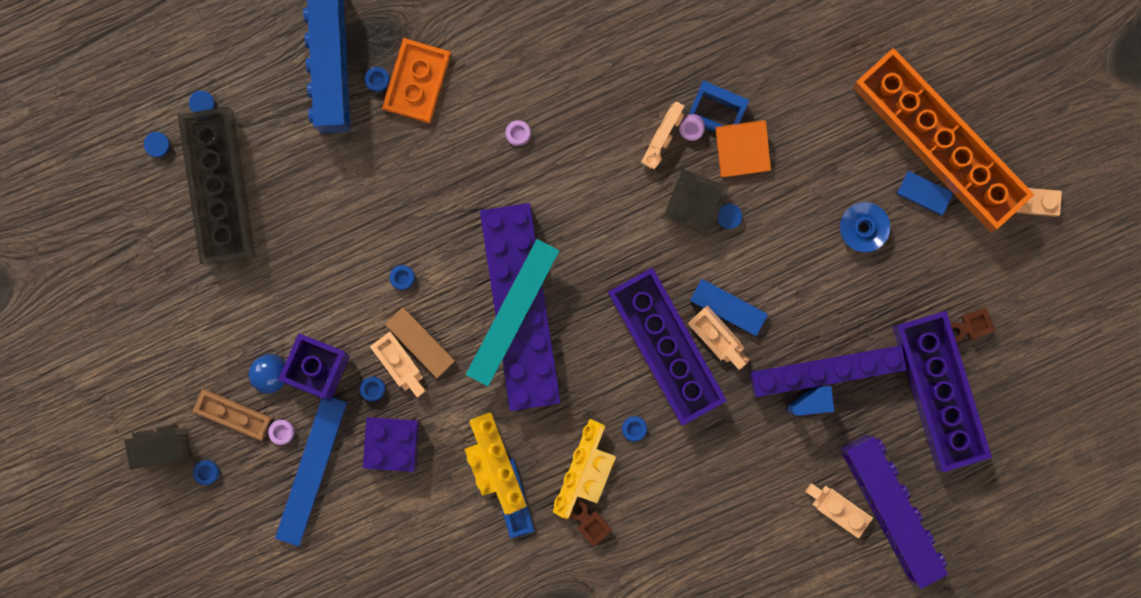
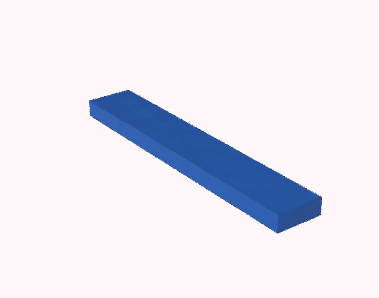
(311, 471)

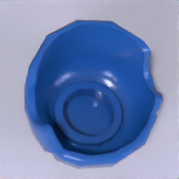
(266, 372)

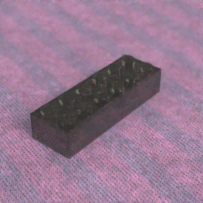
(216, 186)

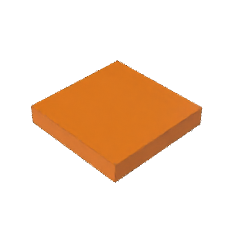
(743, 148)

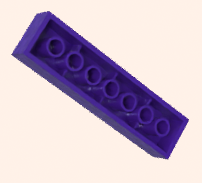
(530, 358)

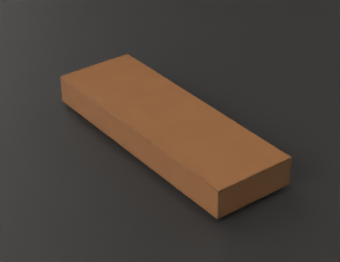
(420, 342)
(232, 414)

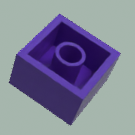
(314, 367)
(391, 444)

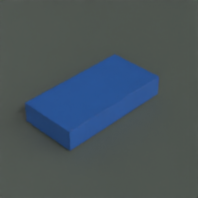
(924, 193)

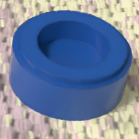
(377, 79)
(201, 101)
(157, 144)
(729, 216)
(402, 277)
(372, 389)
(634, 428)
(206, 472)

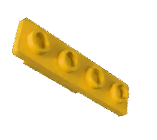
(492, 465)
(587, 472)

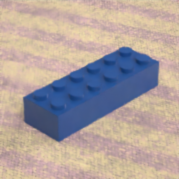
(327, 66)

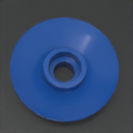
(877, 224)

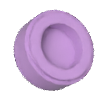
(692, 127)
(518, 133)
(281, 432)

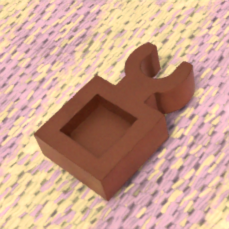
(974, 324)
(592, 526)

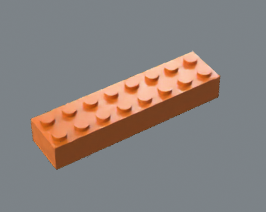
(943, 140)

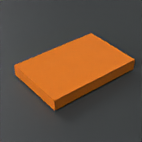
(416, 80)

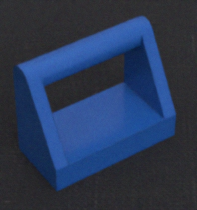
(723, 97)
(814, 401)

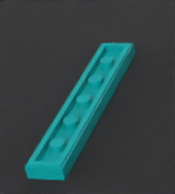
(512, 312)

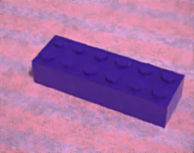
(666, 346)
(942, 392)
(893, 511)

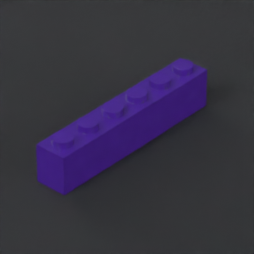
(827, 371)

